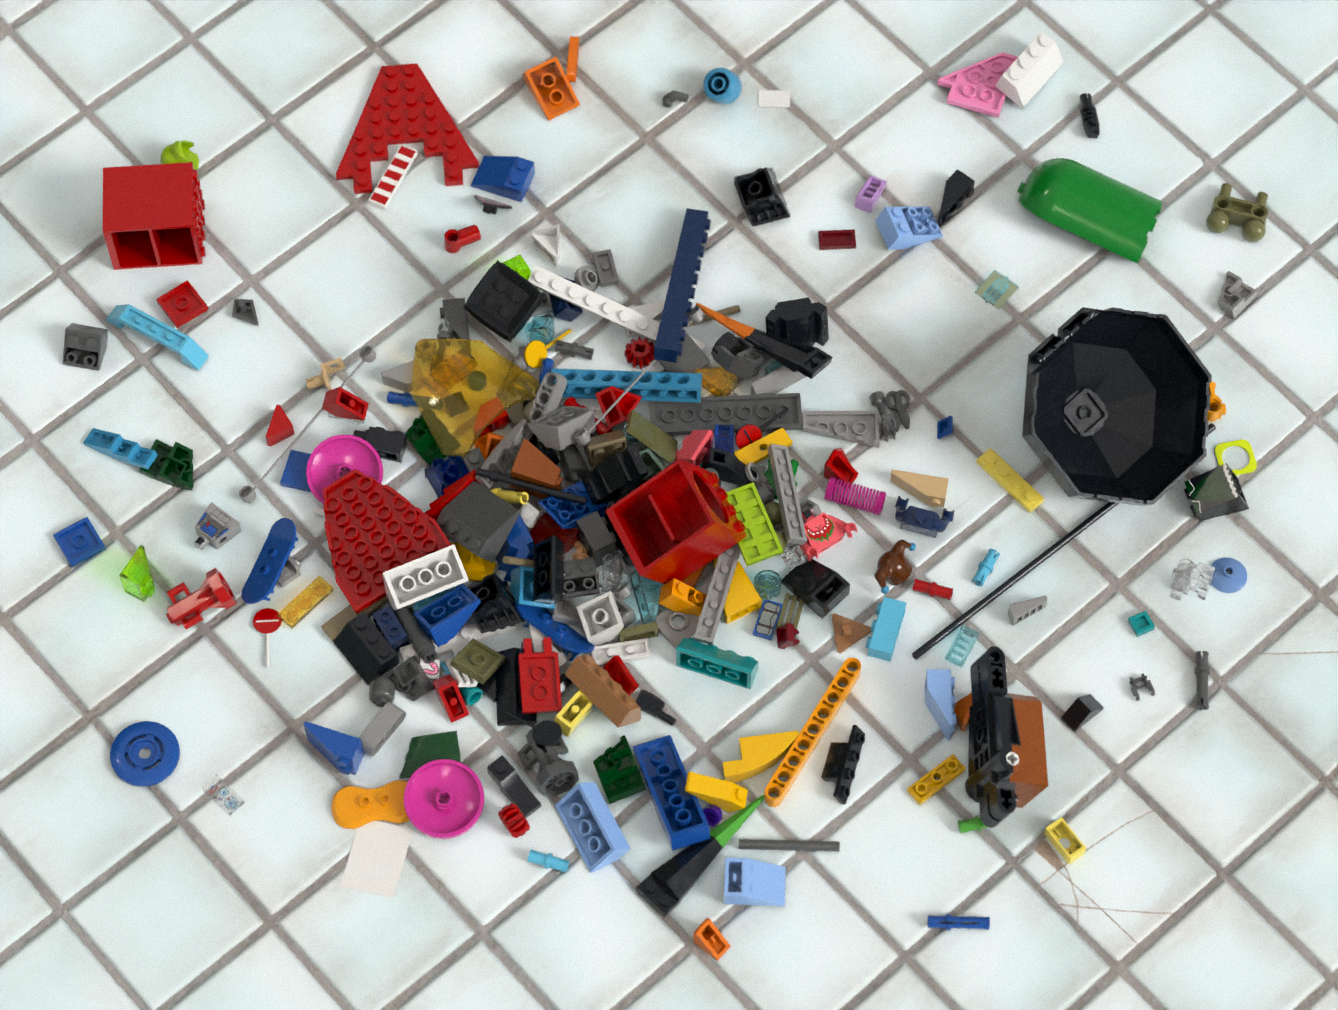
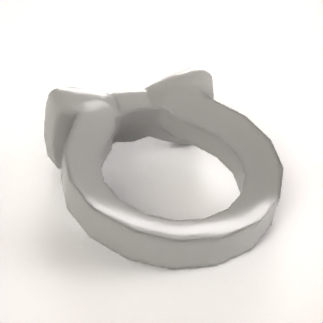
(760, 470)

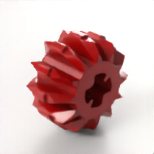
(639, 352)
(514, 820)

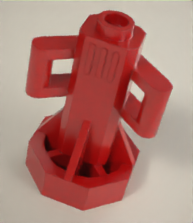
(212, 594)

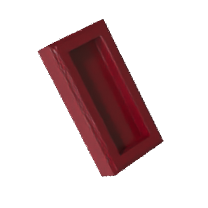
(837, 239)

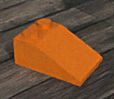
(551, 88)

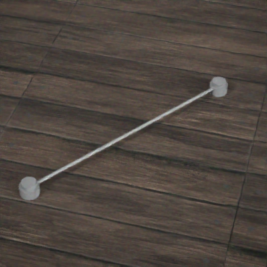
(582, 436)
(248, 493)

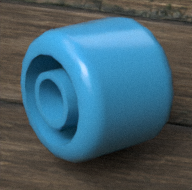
(722, 85)

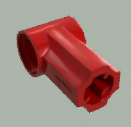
(460, 238)

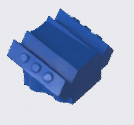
(518, 544)

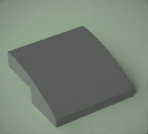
(690, 359)

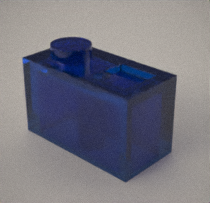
(724, 438)

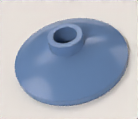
(1229, 582)

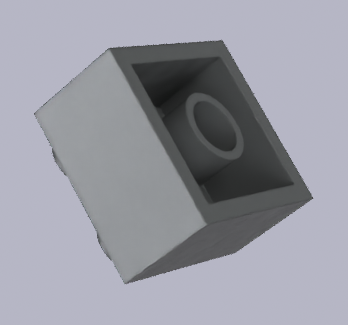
(596, 537)

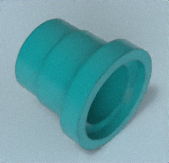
(471, 694)

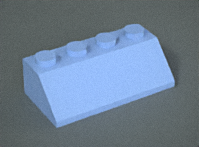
(592, 826)

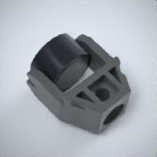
(737, 356)

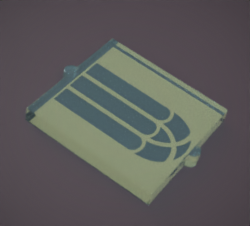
(996, 289)

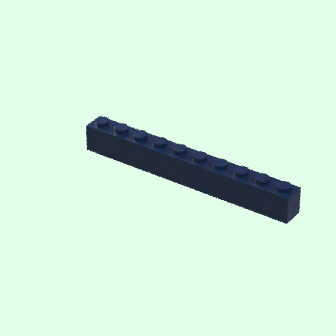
(681, 286)

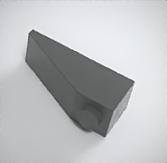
(456, 317)

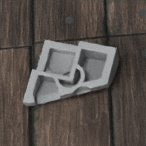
(1235, 295)

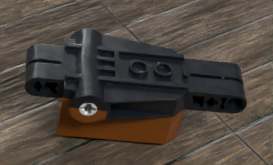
(1004, 742)

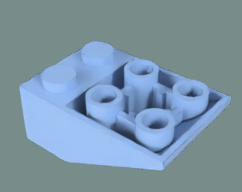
(907, 226)
(940, 699)
(753, 882)

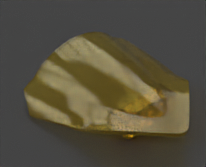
(463, 388)

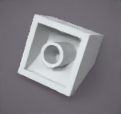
(600, 619)

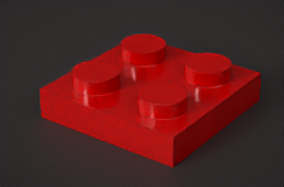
(182, 304)

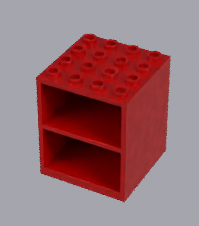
(153, 215)

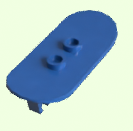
(270, 562)
(559, 632)

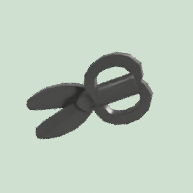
(899, 409)

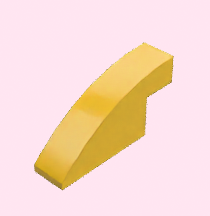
(758, 755)

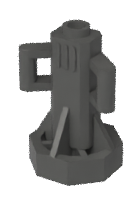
(554, 773)

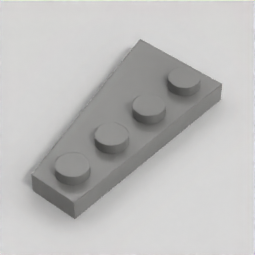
(845, 425)

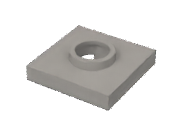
(673, 634)

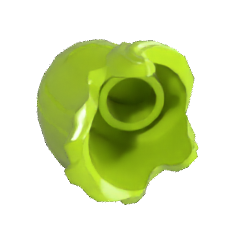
(179, 153)

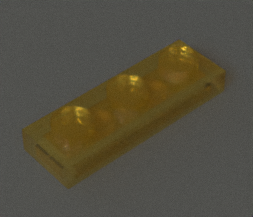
(305, 602)

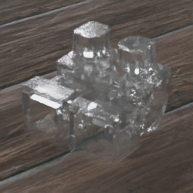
(1191, 577)

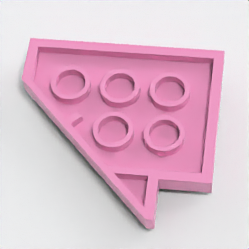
(975, 85)

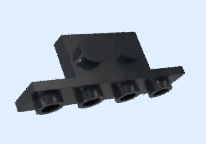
(842, 763)

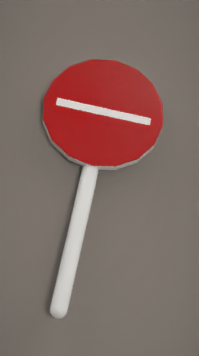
(267, 622)

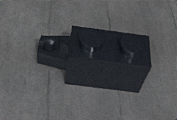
(387, 443)

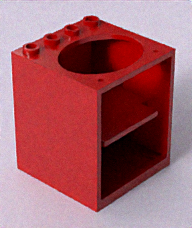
(676, 522)

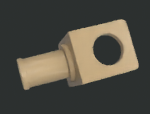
(323, 378)

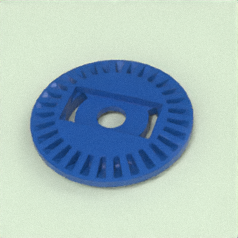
(131, 766)

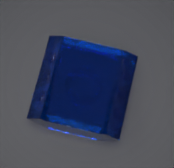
(445, 472)

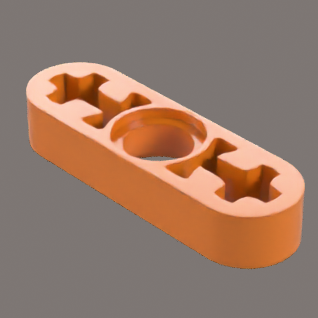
(572, 58)

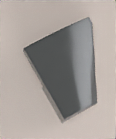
(410, 679)

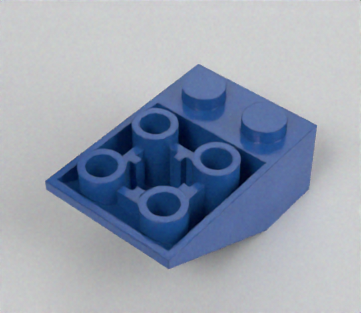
(566, 512)

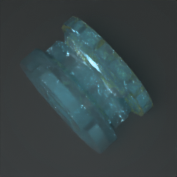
(768, 583)

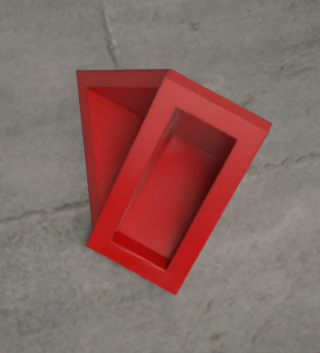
(620, 411)
(839, 467)

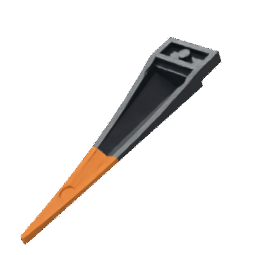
(793, 355)

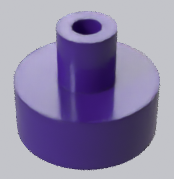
(713, 814)

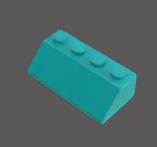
(716, 662)

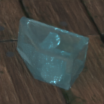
(541, 329)

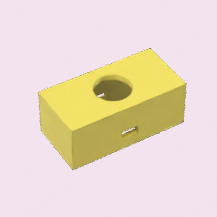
(1060, 830)

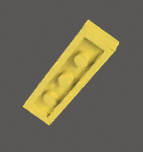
(1010, 480)

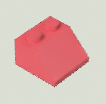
(695, 446)

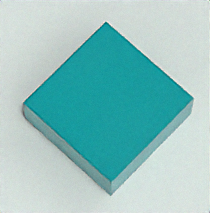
(1141, 623)

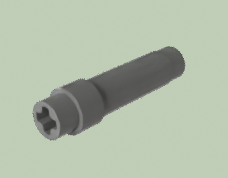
(421, 643)

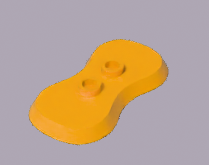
(359, 805)

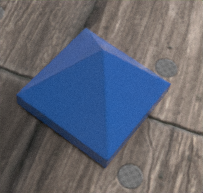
(945, 427)

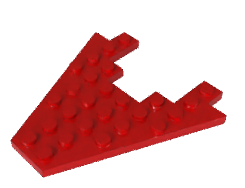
(404, 111)

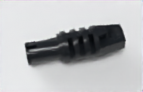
(1089, 116)

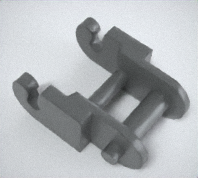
(1147, 683)

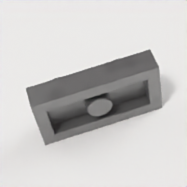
(605, 268)

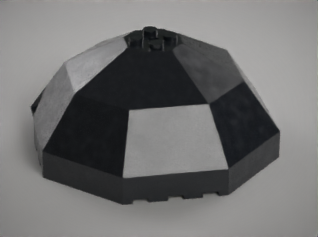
(1141, 400)

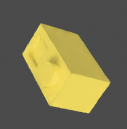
(574, 713)

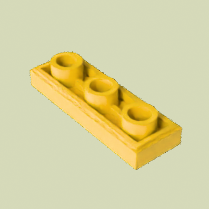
(753, 451)
(928, 786)

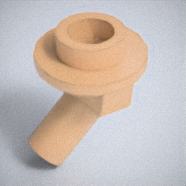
(581, 552)

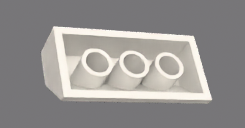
(1031, 70)
(424, 577)

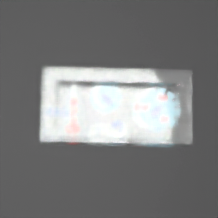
(223, 795)

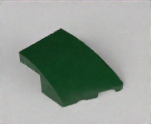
(423, 441)
(171, 465)
(430, 748)
(619, 772)

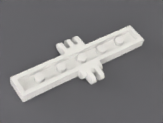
(456, 644)

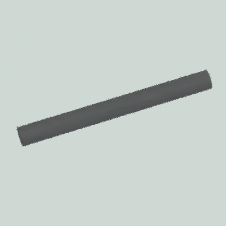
(794, 845)

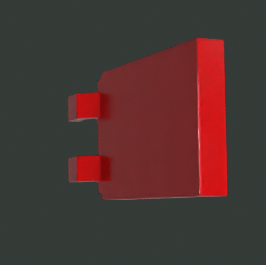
(539, 678)

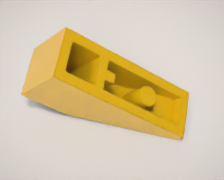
(717, 792)

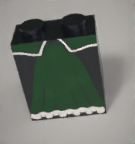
(1215, 493)

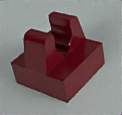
(786, 635)

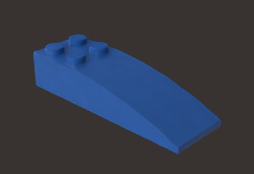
(666, 783)

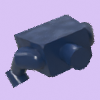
(921, 520)

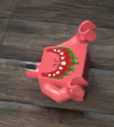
(823, 532)

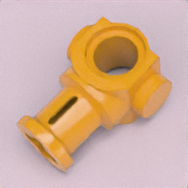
(1215, 404)

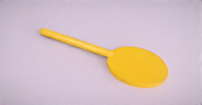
(536, 351)

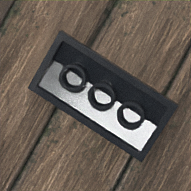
(508, 690)

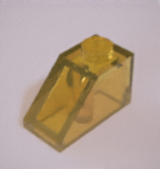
(718, 381)

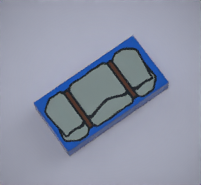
(767, 619)

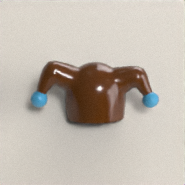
(894, 566)

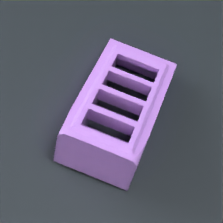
(862, 199)

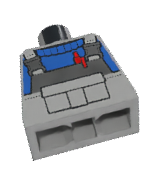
(215, 528)

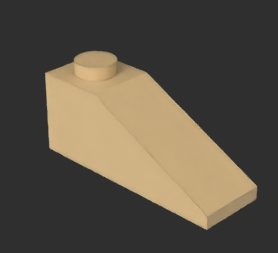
(925, 488)

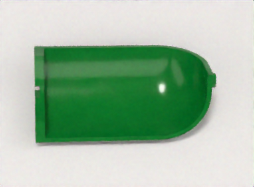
(1091, 206)

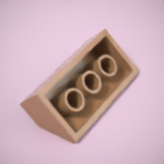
(603, 691)

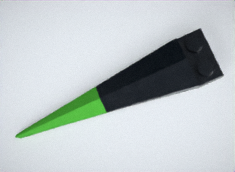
(674, 879)

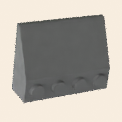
(478, 520)

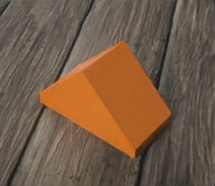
(711, 939)

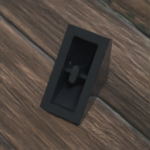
(1081, 711)

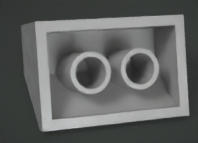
(559, 426)

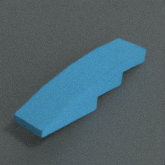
(120, 449)

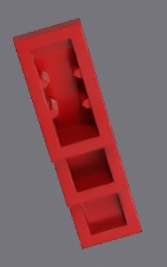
(450, 493)

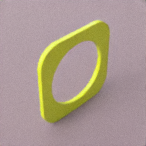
(1219, 449)

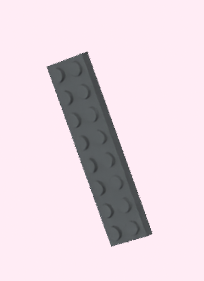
(684, 417)

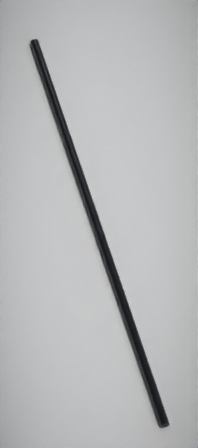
(1019, 575)

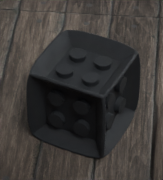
(503, 301)

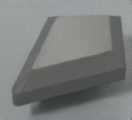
(245, 310)

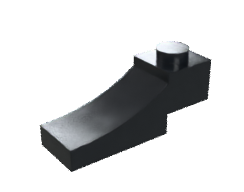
(512, 786)

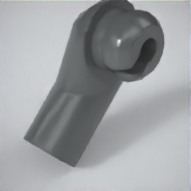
(672, 96)

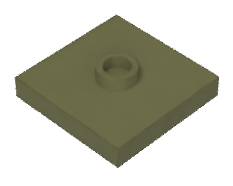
(477, 661)

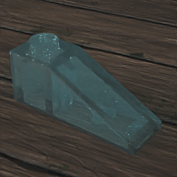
(646, 596)

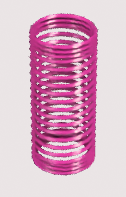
(879, 498)

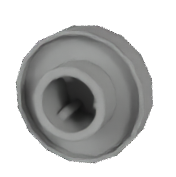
(587, 278)

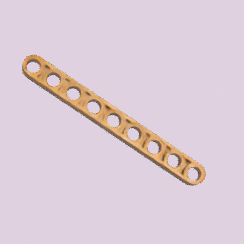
(812, 740)

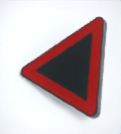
(491, 206)

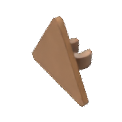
(848, 632)

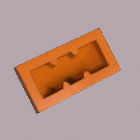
(962, 711)

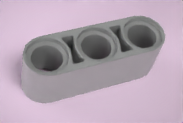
(546, 389)
(381, 728)

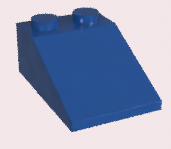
(504, 176)
(447, 614)
(339, 749)

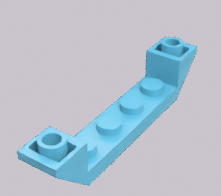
(160, 332)

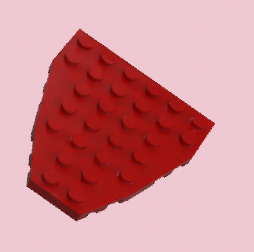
(372, 532)

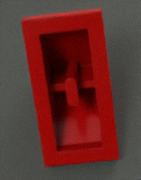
(279, 428)

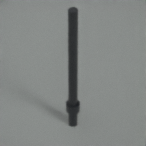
(496, 476)

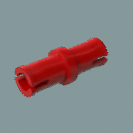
(933, 589)

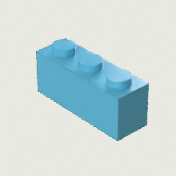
(886, 628)

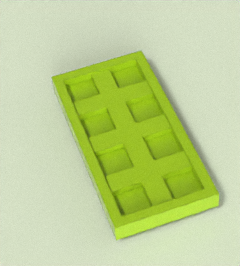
(761, 537)

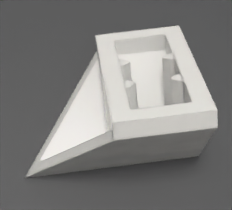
(548, 243)

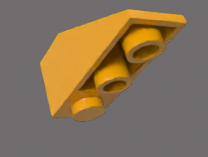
(681, 598)

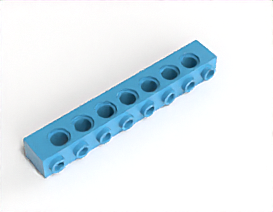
(651, 386)

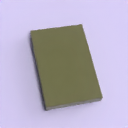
(651, 436)

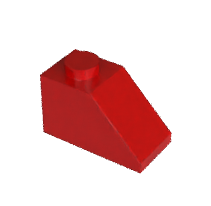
(344, 404)
(450, 698)

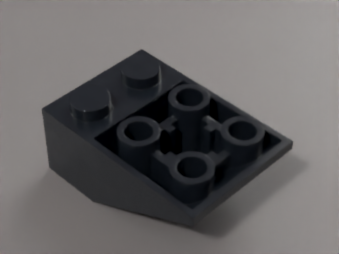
(817, 586)

